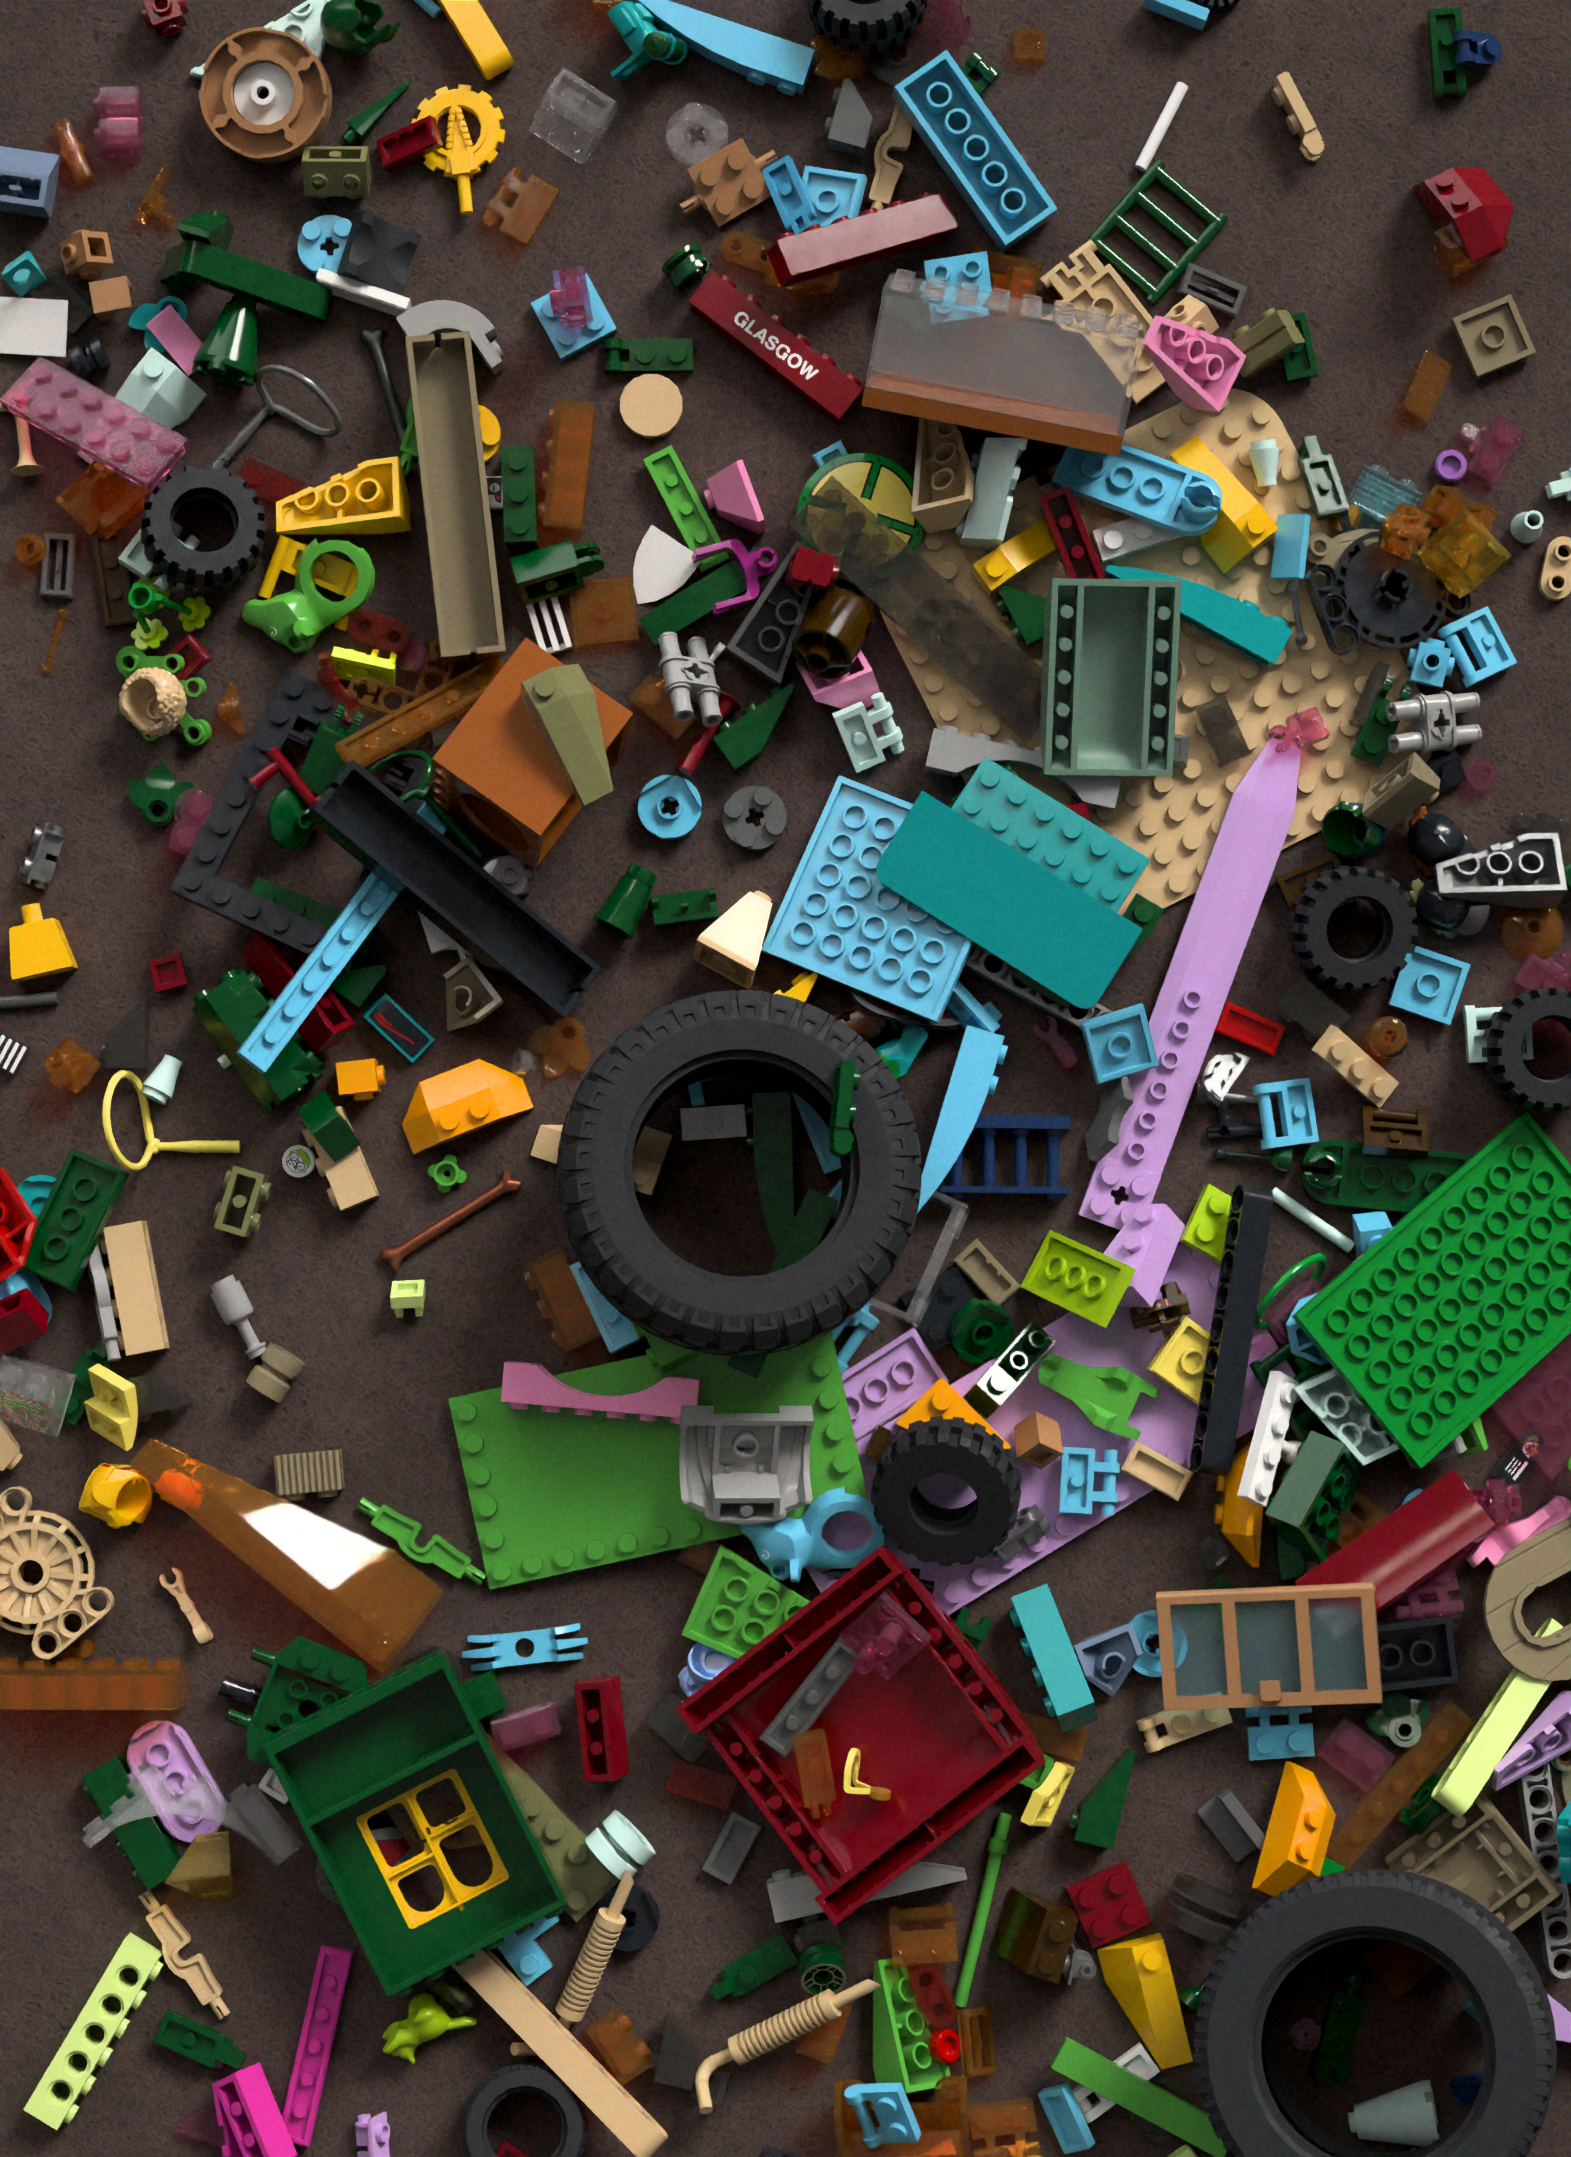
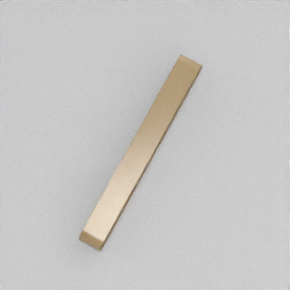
(563, 2053)

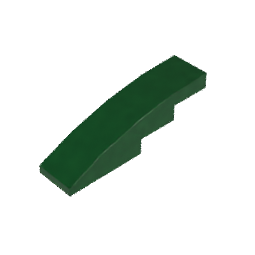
(696, 601)

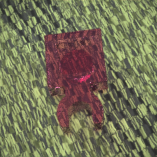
(1302, 728)

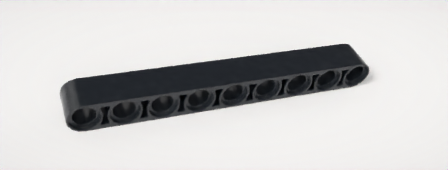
(1231, 1330)

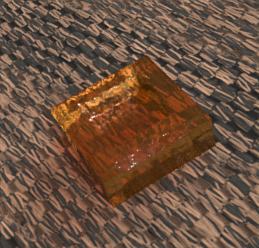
(1029, 46)

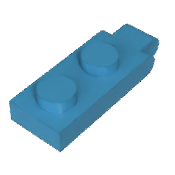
(789, 195)

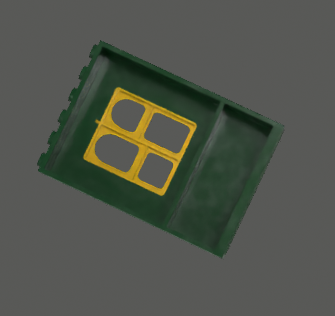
(382, 1752)

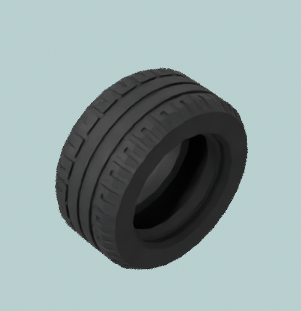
(515, 2079)

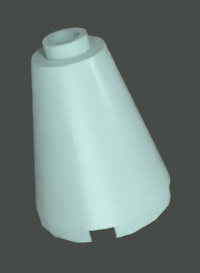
(1398, 2116)

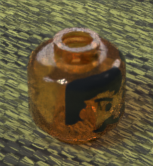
(1375, 1035)

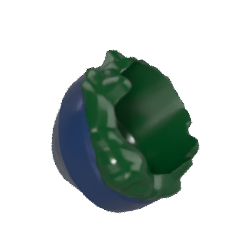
(1350, 831)

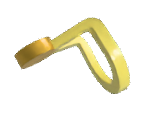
(877, 1793)

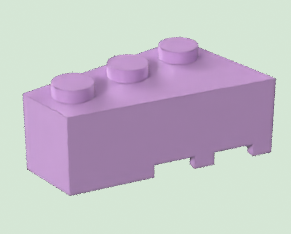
(1148, 1246)

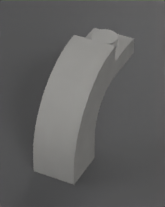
(452, 316)

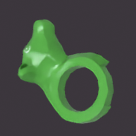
(304, 613)

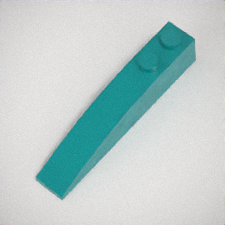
(1222, 617)

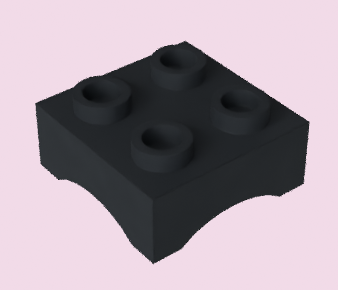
(378, 253)

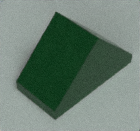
(360, 983)
(329, 1126)

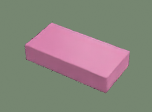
(175, 337)

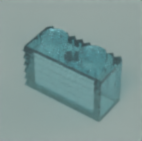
(1379, 494)

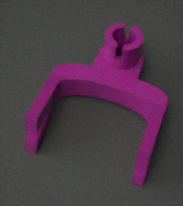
(750, 566)

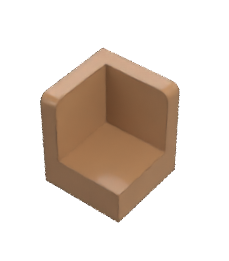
(110, 296)
(1038, 1440)

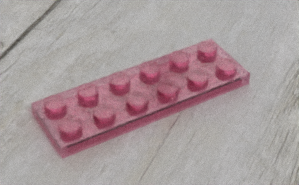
(95, 423)

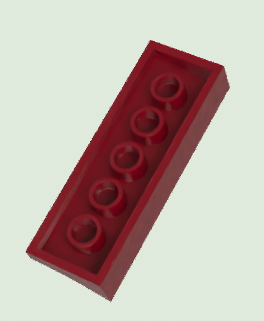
(1409, 1542)

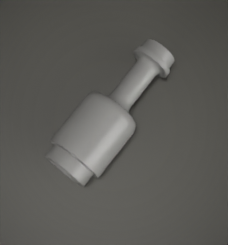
(235, 1309)

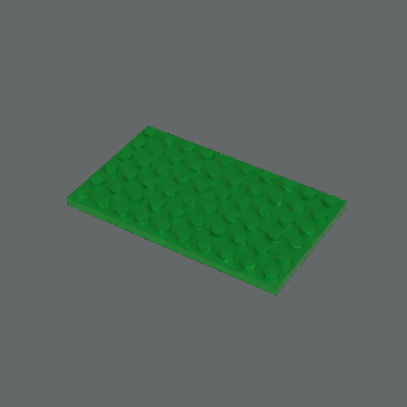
(1455, 1294)

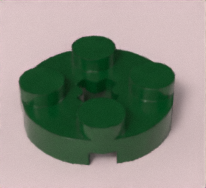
(967, 1322)
(1423, 1807)

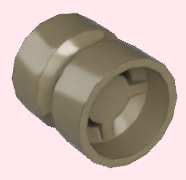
(275, 1372)

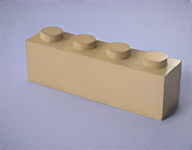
(135, 1288)

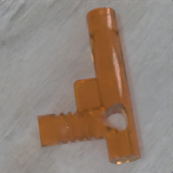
(155, 200)

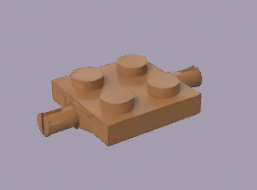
(728, 182)

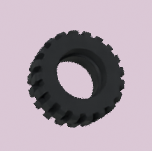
(866, 25)
(212, 490)
(1392, 936)
(1504, 1049)

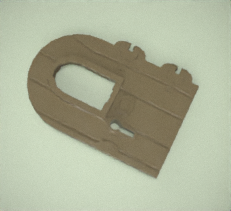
(1510, 1582)

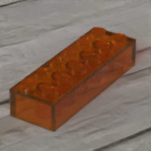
(94, 1684)

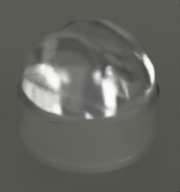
(522, 1062)

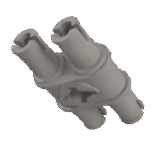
(689, 679)
(1429, 735)

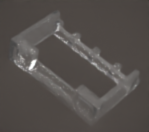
(921, 1297)

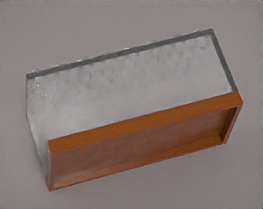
(1004, 362)

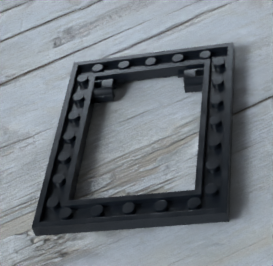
(197, 881)

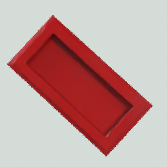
(1249, 1028)

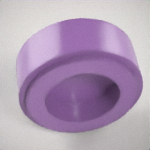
(1450, 466)

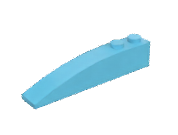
(736, 46)
(962, 1104)

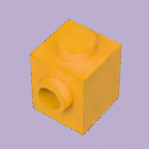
(360, 1078)

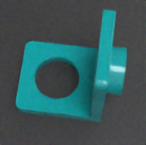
(23, 273)

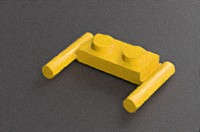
(329, 571)

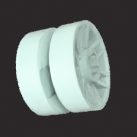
(620, 1845)

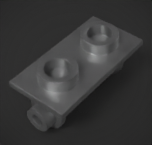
(43, 843)
(1030, 1525)
(1078, 1965)

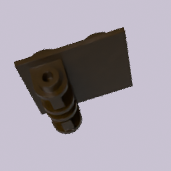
(438, 1806)

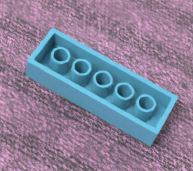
(974, 151)

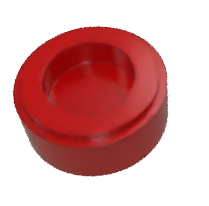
(944, 2046)

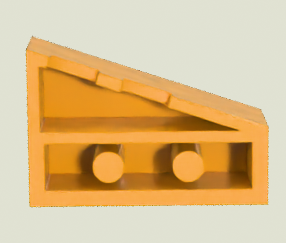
(945, 1402)

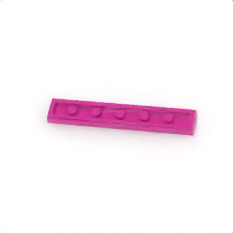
(316, 2043)

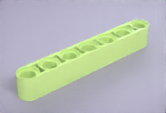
(1491, 1736)

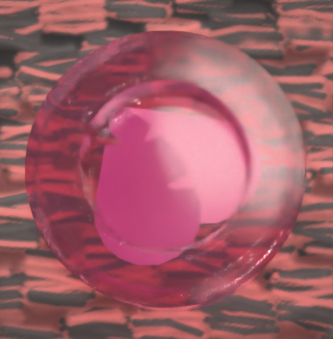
(1480, 775)

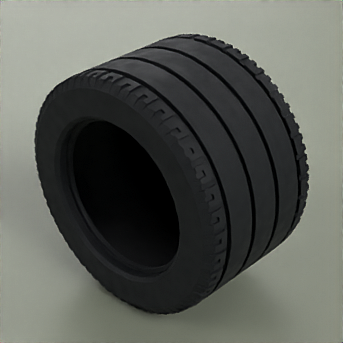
(1268, 1951)

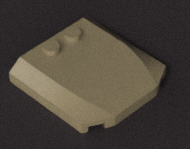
(1481, 1859)

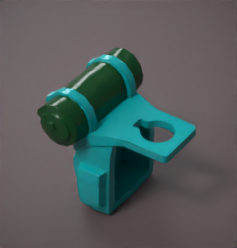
(644, 40)

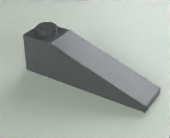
(1510, 874)

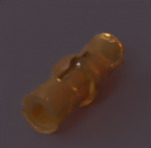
(72, 151)

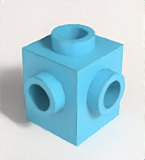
(1421, 672)

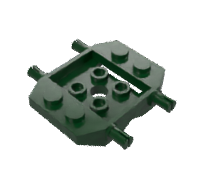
(286, 1690)

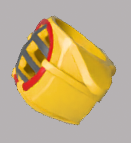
(117, 1495)

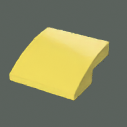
(113, 1407)

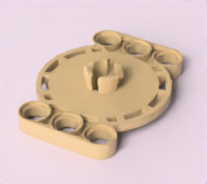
(63, 1574)

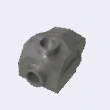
(509, 873)

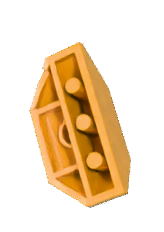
(462, 1103)
(1236, 1517)
(1295, 1834)

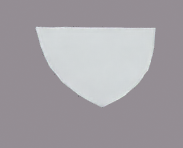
(660, 566)

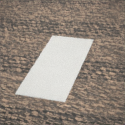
(33, 326)

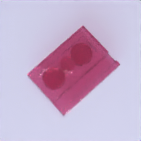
(1355, 1754)

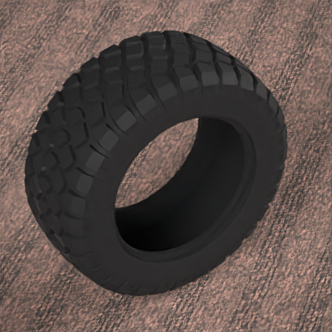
(764, 1039)

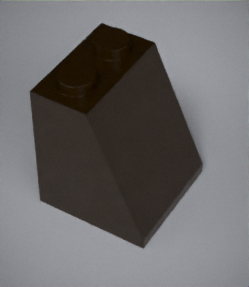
(1035, 1934)

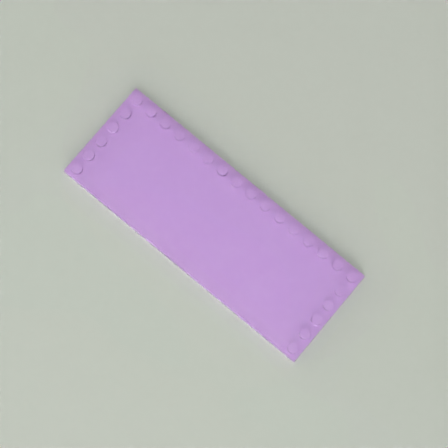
(1164, 1424)

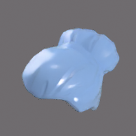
(703, 1665)

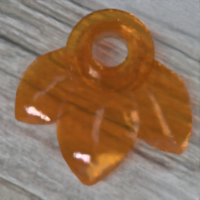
(838, 63)
(558, 1051)

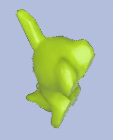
(424, 2022)

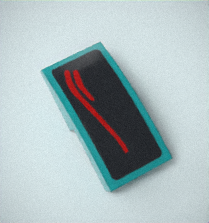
(398, 1027)

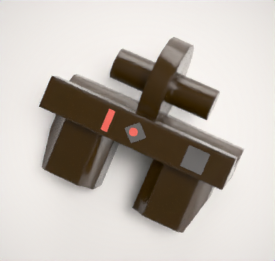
(1164, 1312)

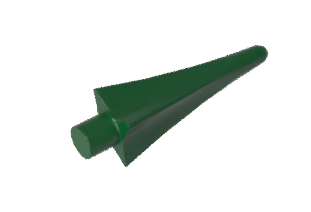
(363, 123)

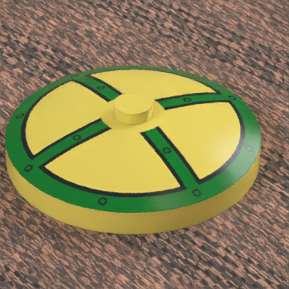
(876, 483)

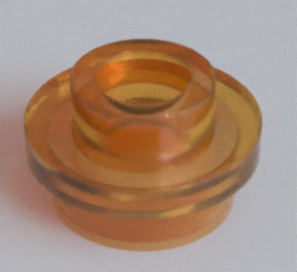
(23, 547)

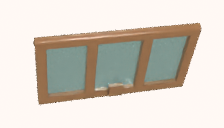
(1269, 1646)

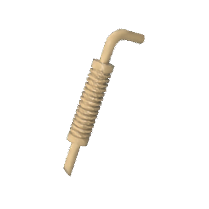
(590, 1963)
(776, 2032)

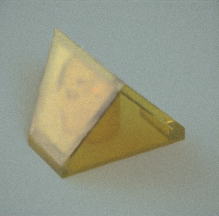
(205, 1868)

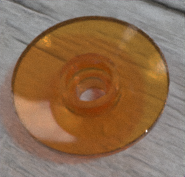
(1519, 939)

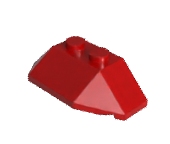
(16, 1228)

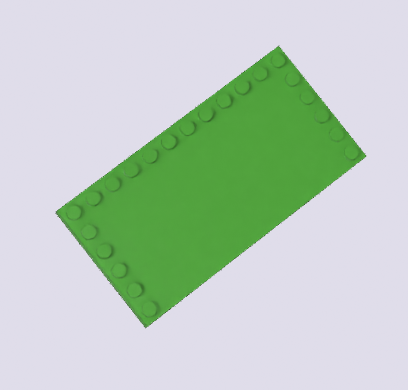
(603, 1490)

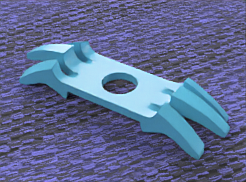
(544, 1647)

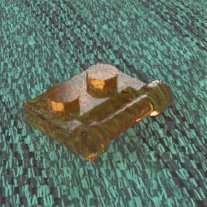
(923, 1946)

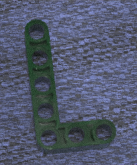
(199, 263)

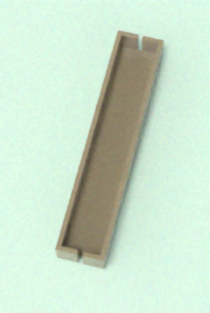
(455, 497)

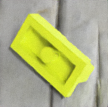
(351, 663)

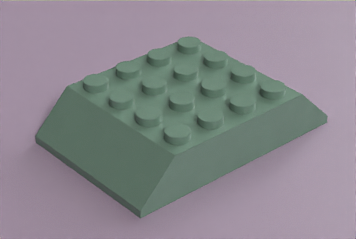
(1109, 677)

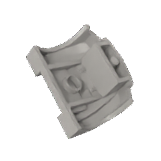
(745, 1463)

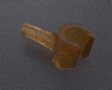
(84, 1649)

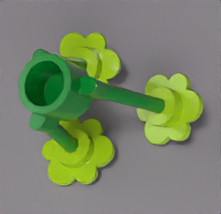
(148, 599)

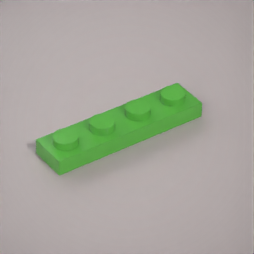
(684, 505)

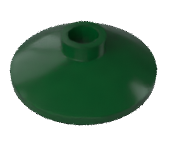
(287, 821)

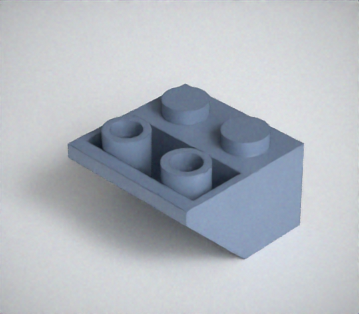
(28, 181)

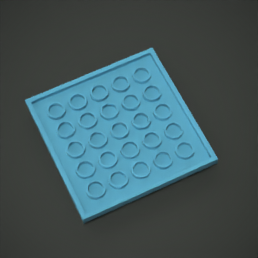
(852, 925)

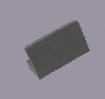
(1232, 1825)

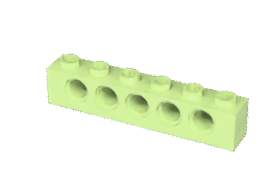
(45, 2101)

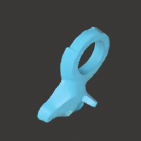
(798, 1543)

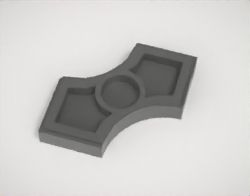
(1104, 1132)

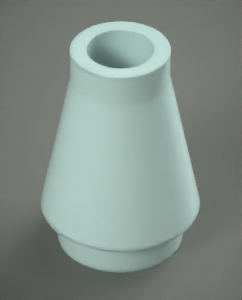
(1264, 461)
(1522, 530)
(162, 1081)

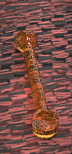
(47, 665)

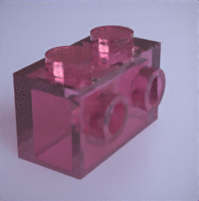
(571, 297)

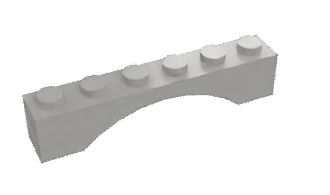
(958, 753)

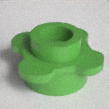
(448, 1164)

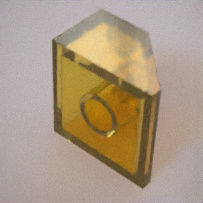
(1463, 553)

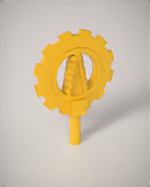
(461, 158)

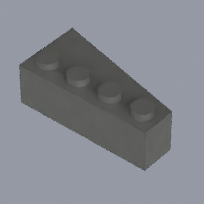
(770, 626)

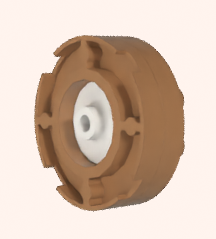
(239, 77)

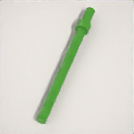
(997, 1847)

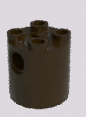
(833, 632)

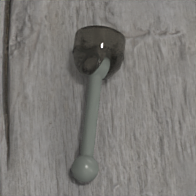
(1200, 1098)

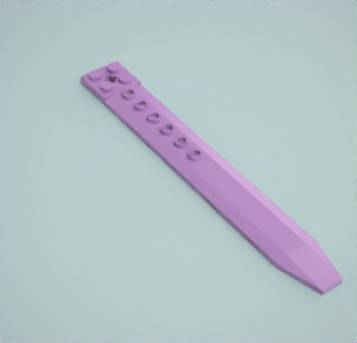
(1198, 982)

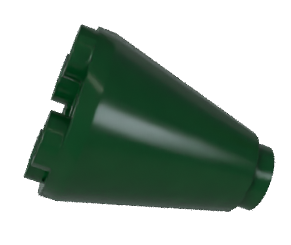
(231, 345)

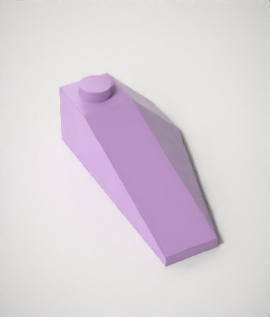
(1539, 1744)

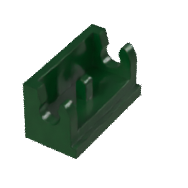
(685, 907)

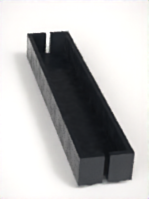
(452, 891)

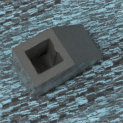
(851, 122)

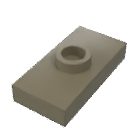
(986, 1272)

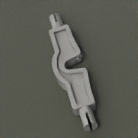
(103, 1304)

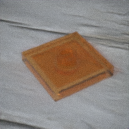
(604, 612)

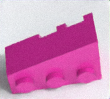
(250, 2116)

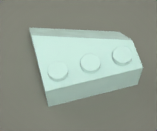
(994, 480)
(1345, 1416)

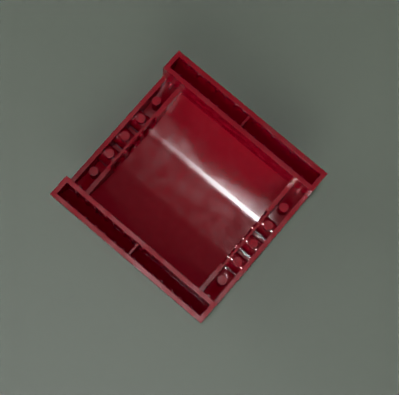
(930, 1734)

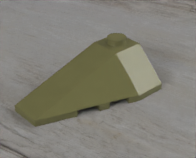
(571, 725)

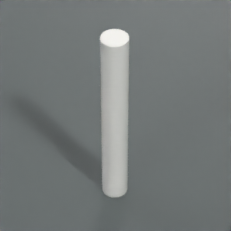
(1161, 126)

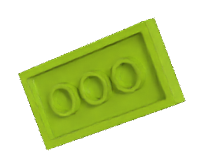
(1078, 1278)

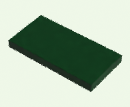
(74, 1218)

